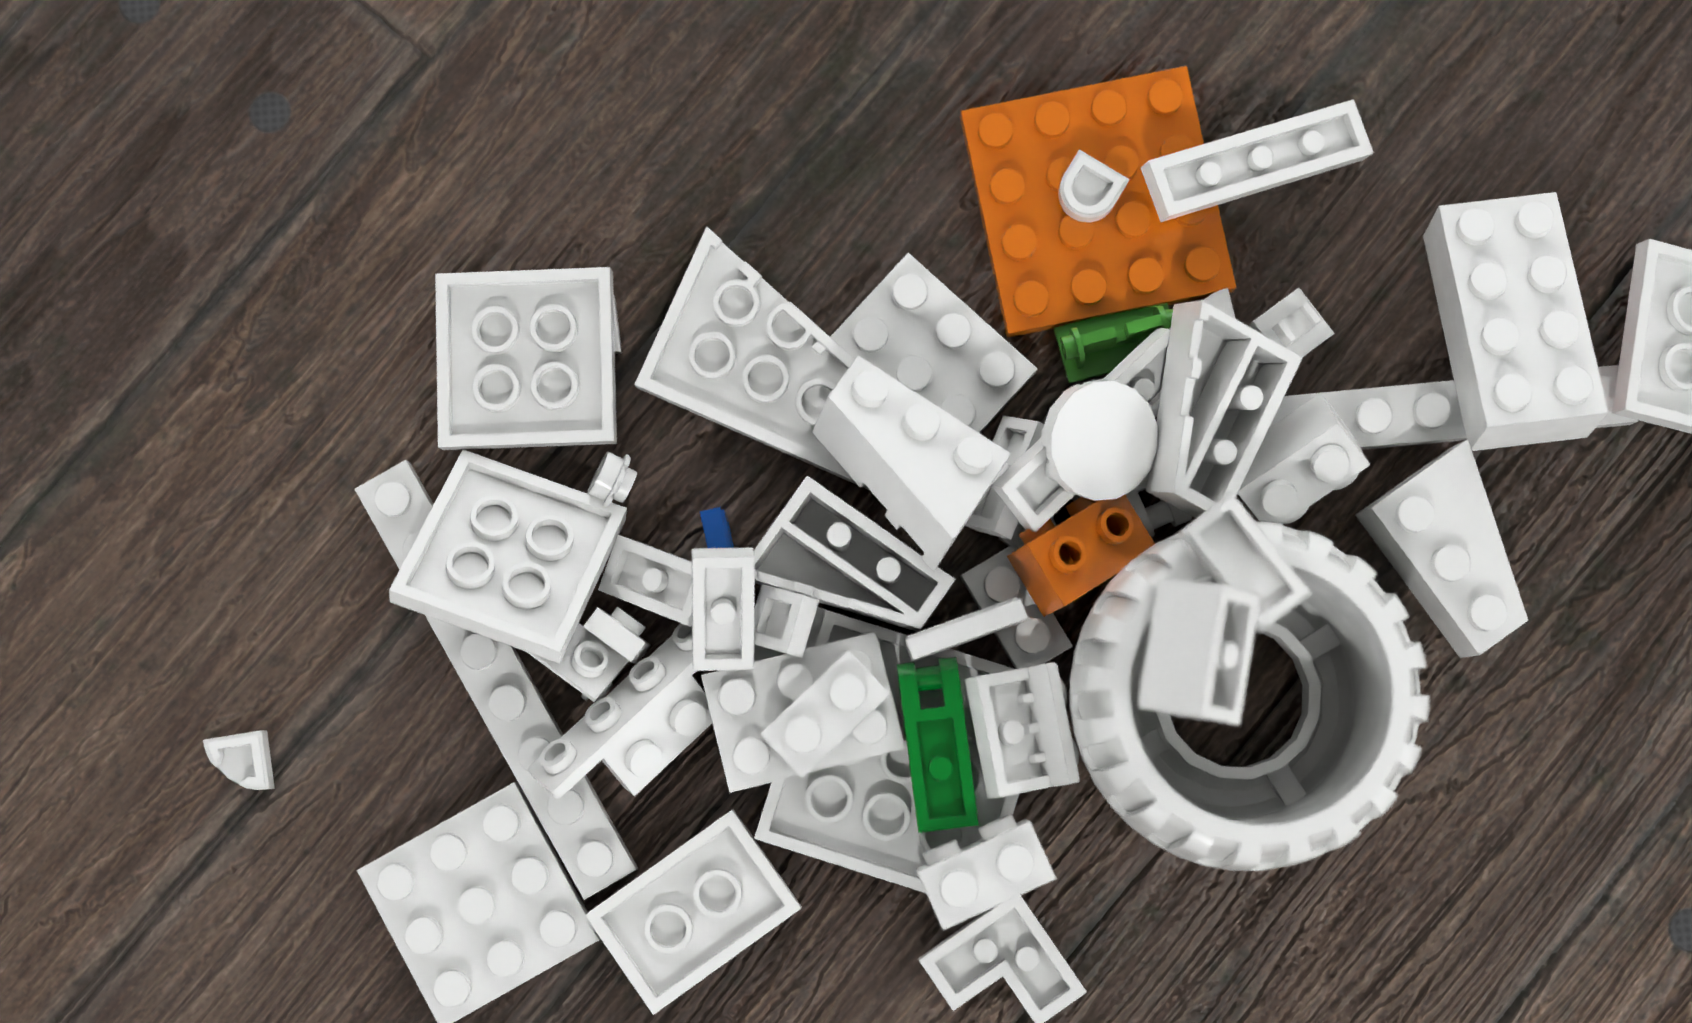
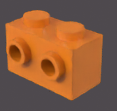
(1080, 552)

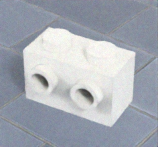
(1301, 463)
(1199, 651)
(984, 872)

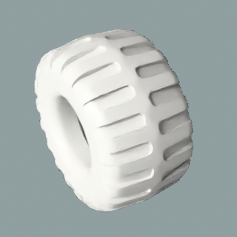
(1323, 782)

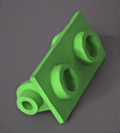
(1102, 342)

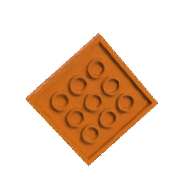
(1071, 270)

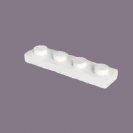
(1256, 160)
(1027, 483)

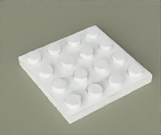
(865, 809)

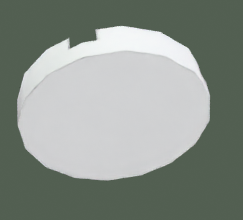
(1100, 439)

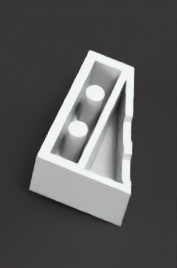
(1214, 405)
(909, 455)
(1449, 551)
(847, 561)

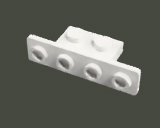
(634, 726)

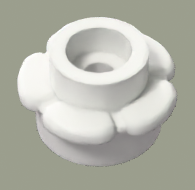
(612, 479)

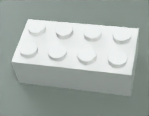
(1514, 322)

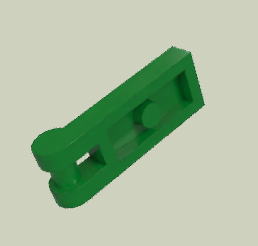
(937, 748)

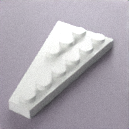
(745, 357)

